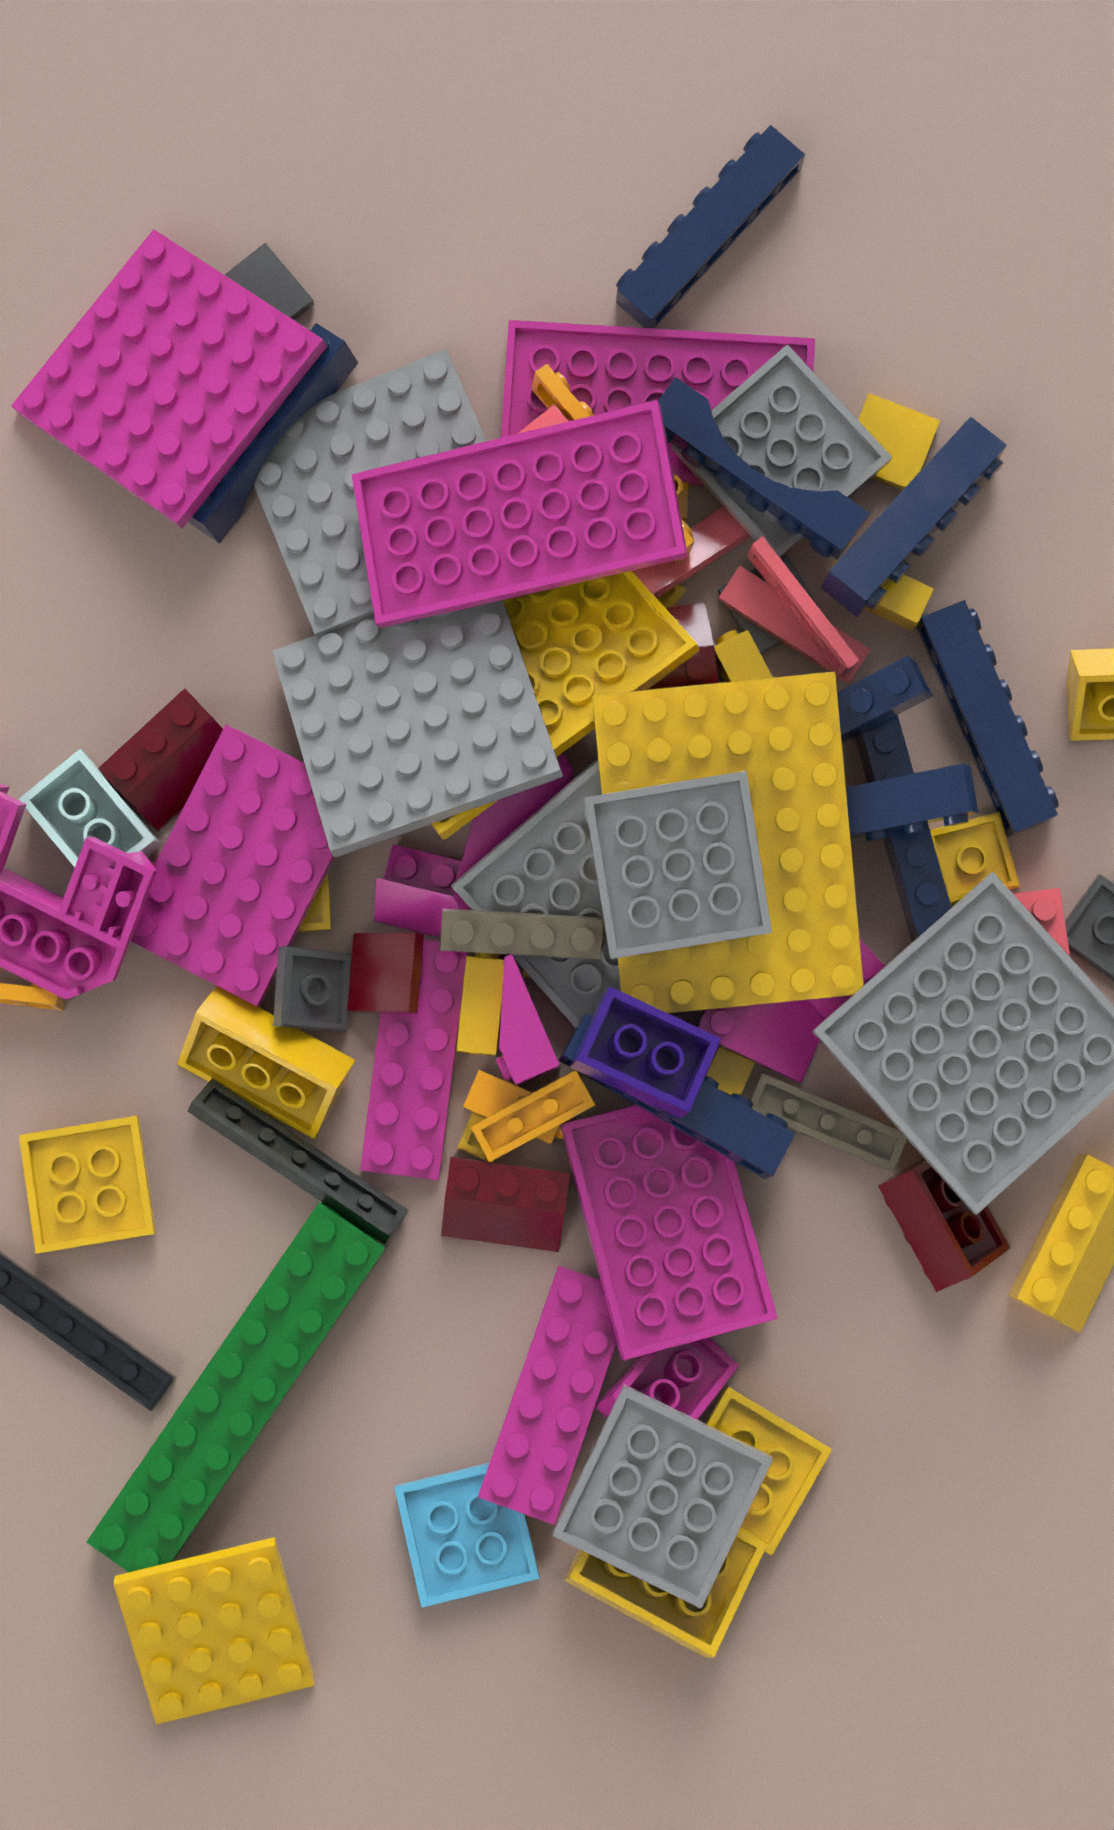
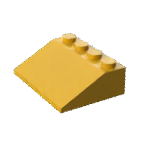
(680, 1621)

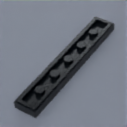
(82, 1335)

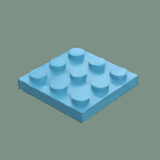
(462, 1541)

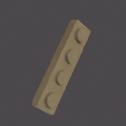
(521, 933)
(829, 1122)

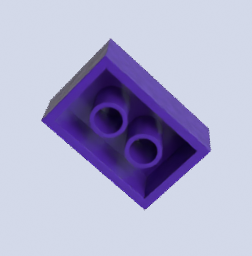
(645, 1052)

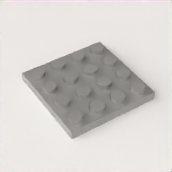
(794, 434)
(678, 864)
(662, 1496)

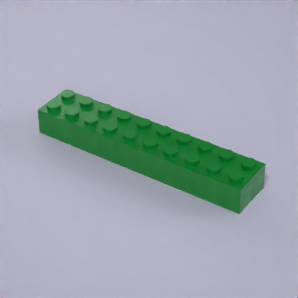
(238, 1392)

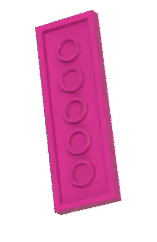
(416, 1073)
(552, 1399)

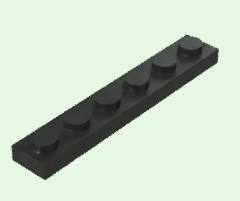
(297, 1160)

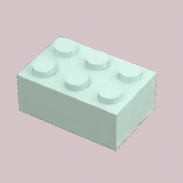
(83, 803)

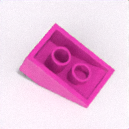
(768, 1034)
(522, 1036)
(679, 1376)

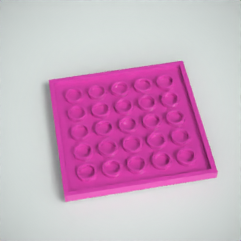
(169, 377)

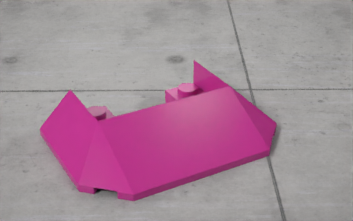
(420, 882)
(76, 938)

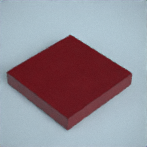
(385, 972)

